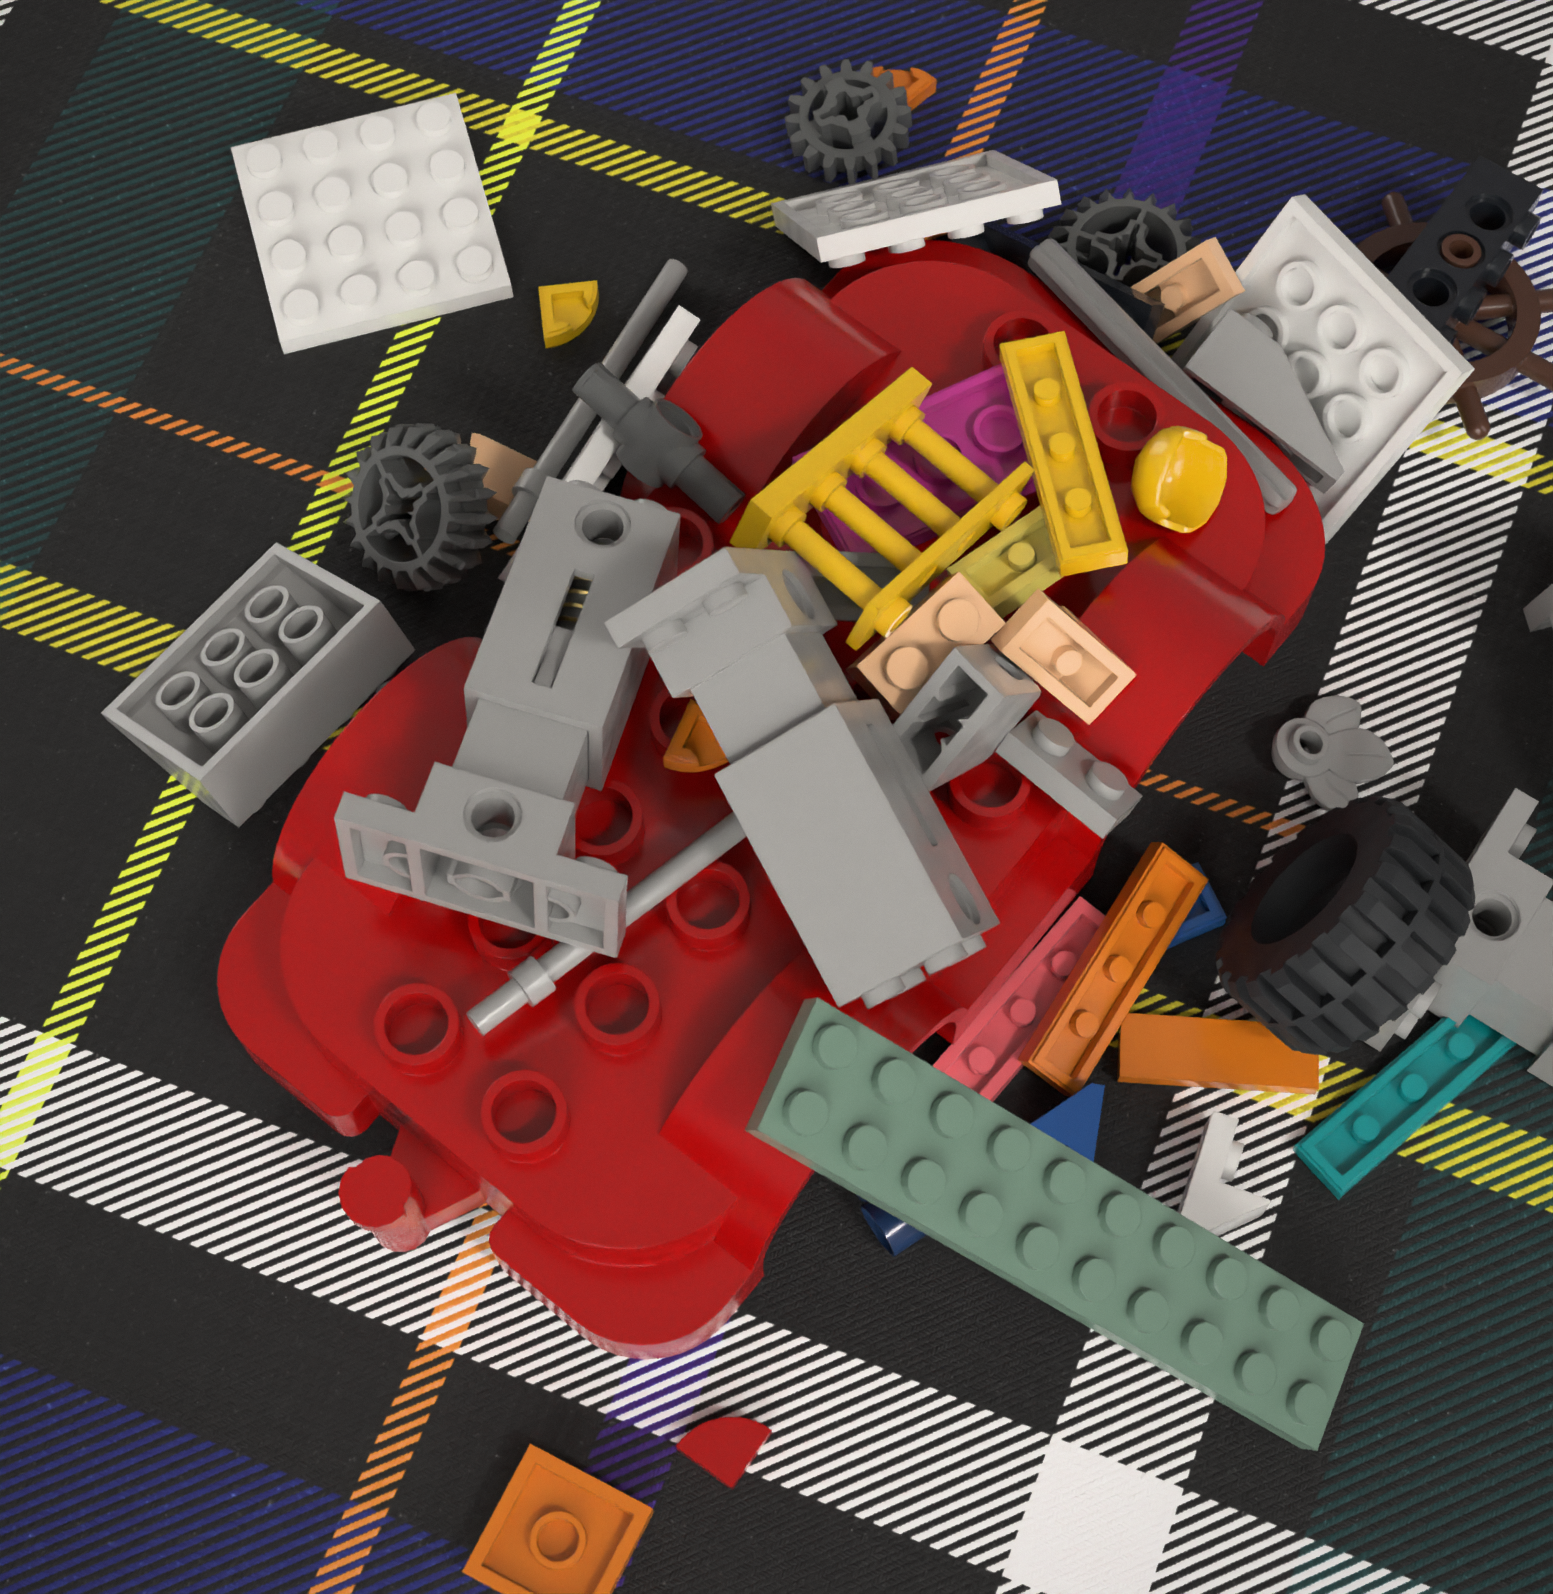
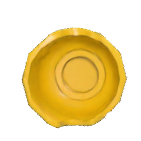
(1179, 478)

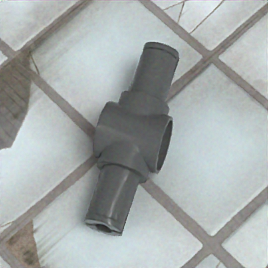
(659, 443)

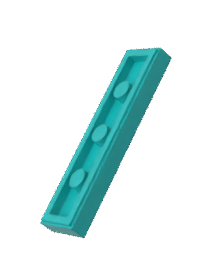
(1399, 1101)

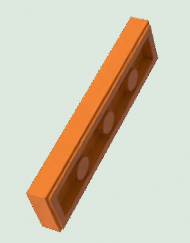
(1113, 969)

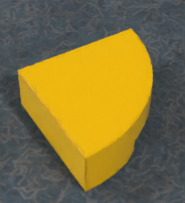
(567, 310)

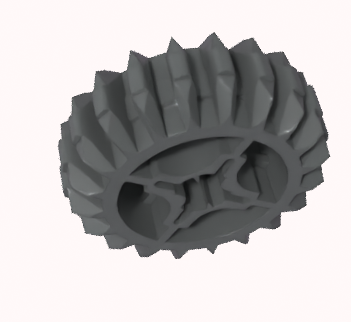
(1120, 228)
(414, 521)

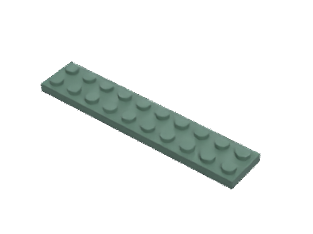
(1053, 1223)

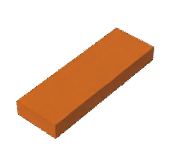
(1211, 1055)

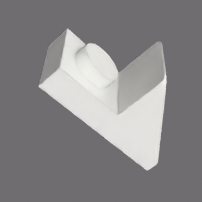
(1205, 1198)

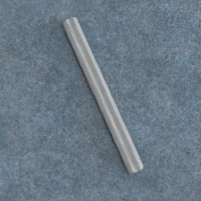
(1142, 354)

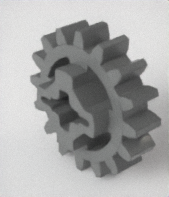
(848, 121)

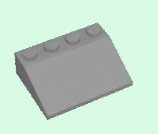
(260, 681)

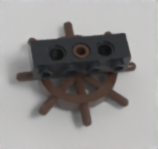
(1451, 261)

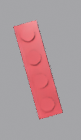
(990, 1046)

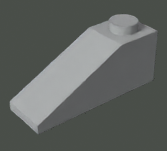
(1256, 381)

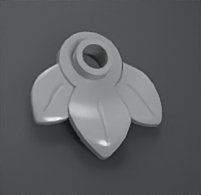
(1338, 749)

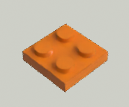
(557, 1532)

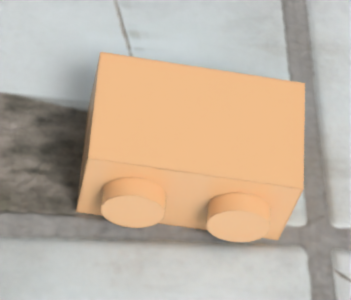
(906, 659)

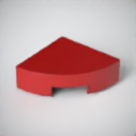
(725, 1446)

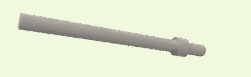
(530, 483)
(535, 979)

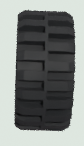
(1346, 926)

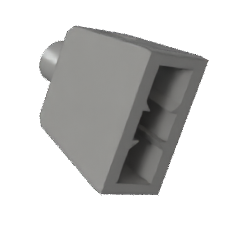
(975, 700)

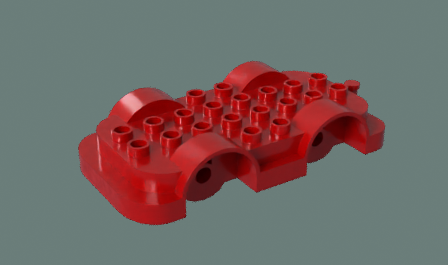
(627, 1092)

